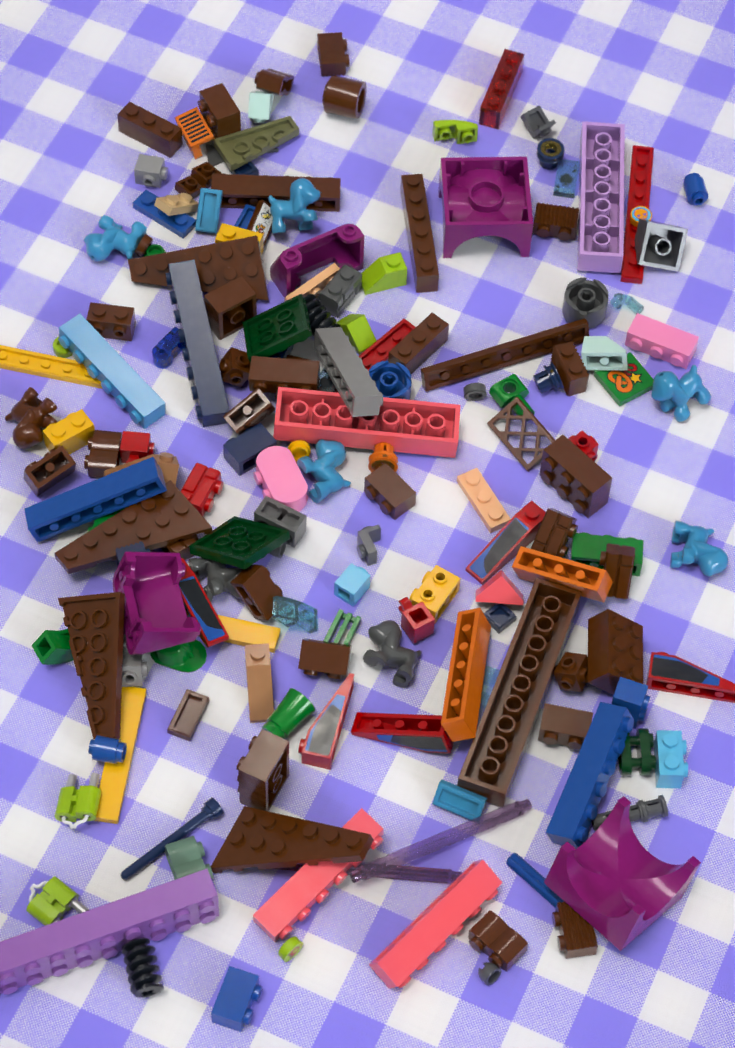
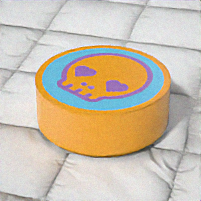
(640, 212)

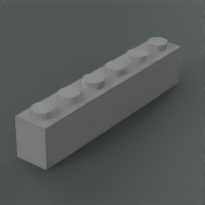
(347, 372)

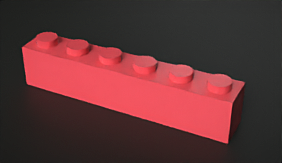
(310, 885)
(436, 924)

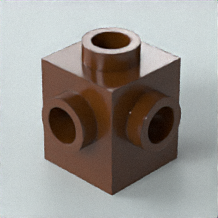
(235, 367)
(572, 672)

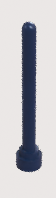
(210, 811)

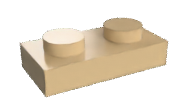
(176, 204)

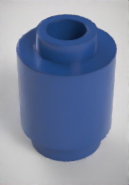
(695, 189)
(107, 749)

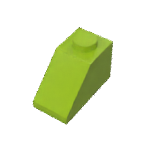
(384, 274)

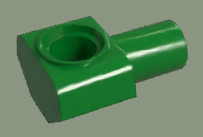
(515, 388)

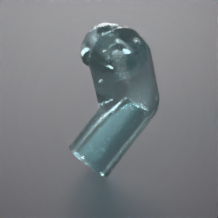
(627, 300)

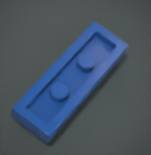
(179, 224)

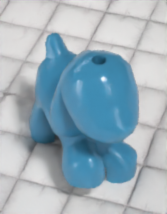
(301, 194)
(100, 245)
(677, 392)
(329, 456)
(696, 550)

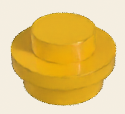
(299, 449)

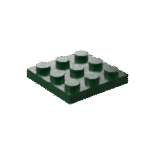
(277, 328)
(239, 542)

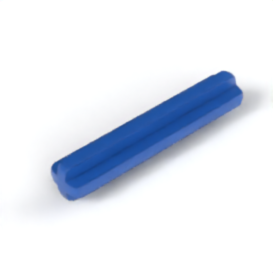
(533, 878)

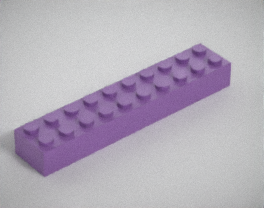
(106, 929)

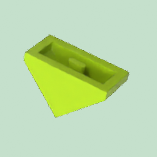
(358, 331)

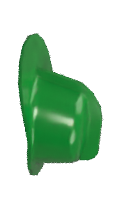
(182, 657)

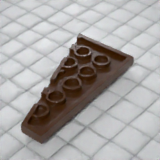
(214, 263)
(151, 521)
(97, 651)

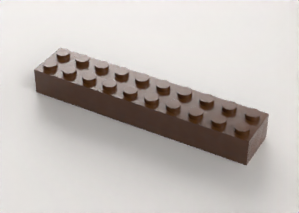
(519, 691)

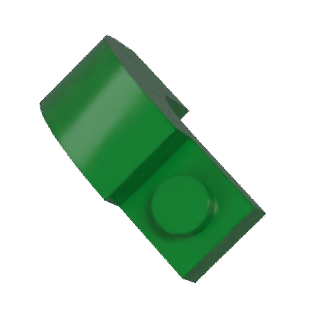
(53, 647)

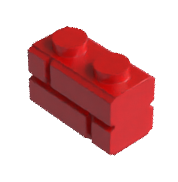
(202, 486)

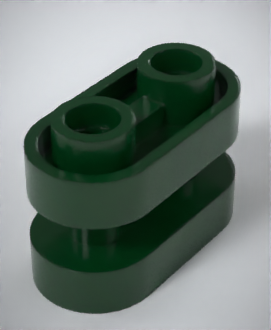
(645, 761)

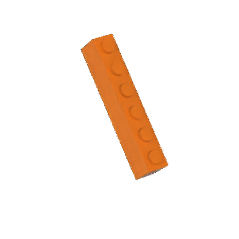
(466, 675)

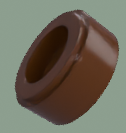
(143, 245)

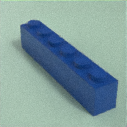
(95, 499)
(590, 775)

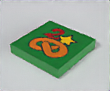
(625, 384)

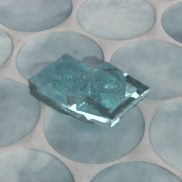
(295, 612)

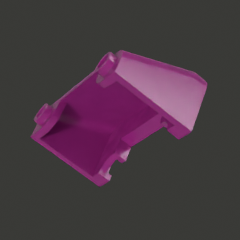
(341, 245)
(153, 602)

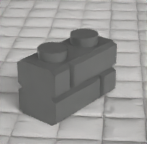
(341, 290)

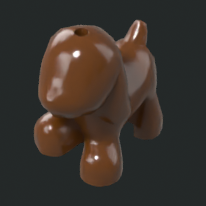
(31, 417)

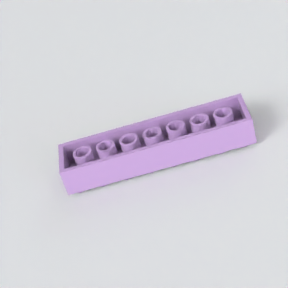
(601, 197)

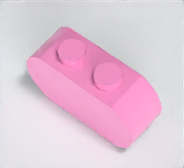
(281, 477)

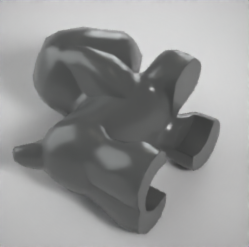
(217, 576)
(387, 637)

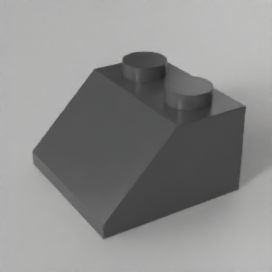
(659, 244)

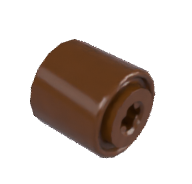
(344, 97)

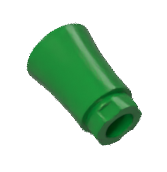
(289, 714)

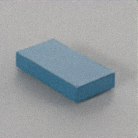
(208, 210)
(459, 800)

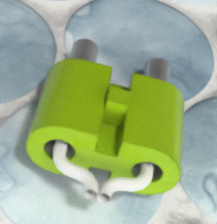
(78, 803)
(53, 901)

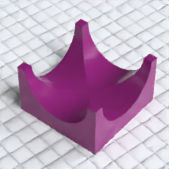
(485, 200)
(617, 880)

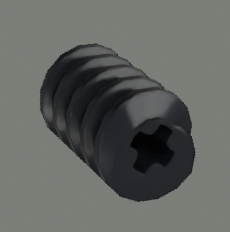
(318, 315)
(140, 968)

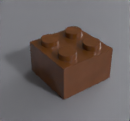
(219, 111)
(230, 307)

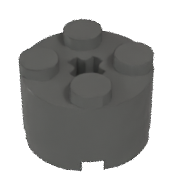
(585, 300)

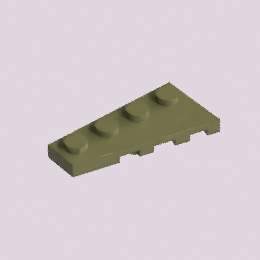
(253, 142)

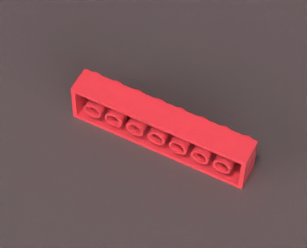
(403, 423)

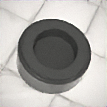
(474, 391)

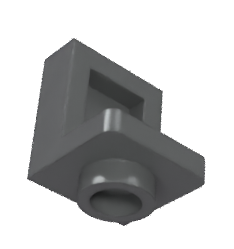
(537, 122)
(365, 541)

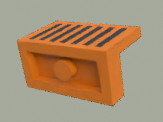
(194, 130)

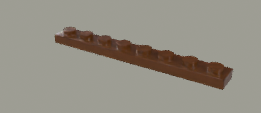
(502, 355)

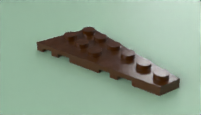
(282, 841)

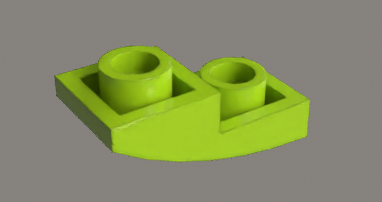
(460, 130)

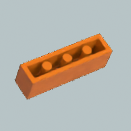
(589, 580)

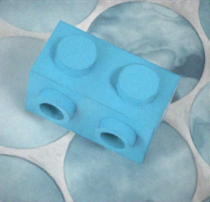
(669, 759)

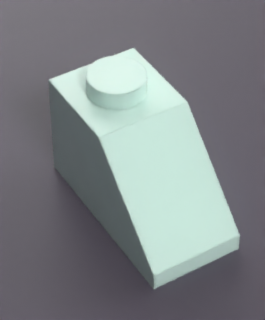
(260, 106)
(603, 354)

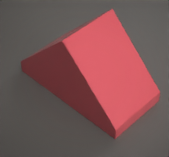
(499, 590)

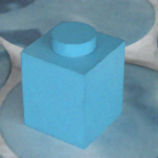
(352, 584)

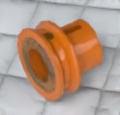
(380, 456)

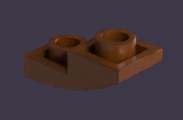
(200, 178)

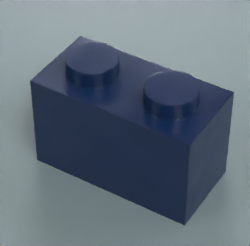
(244, 449)

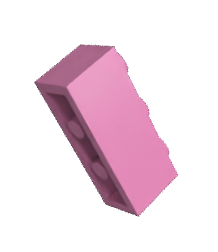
(661, 341)

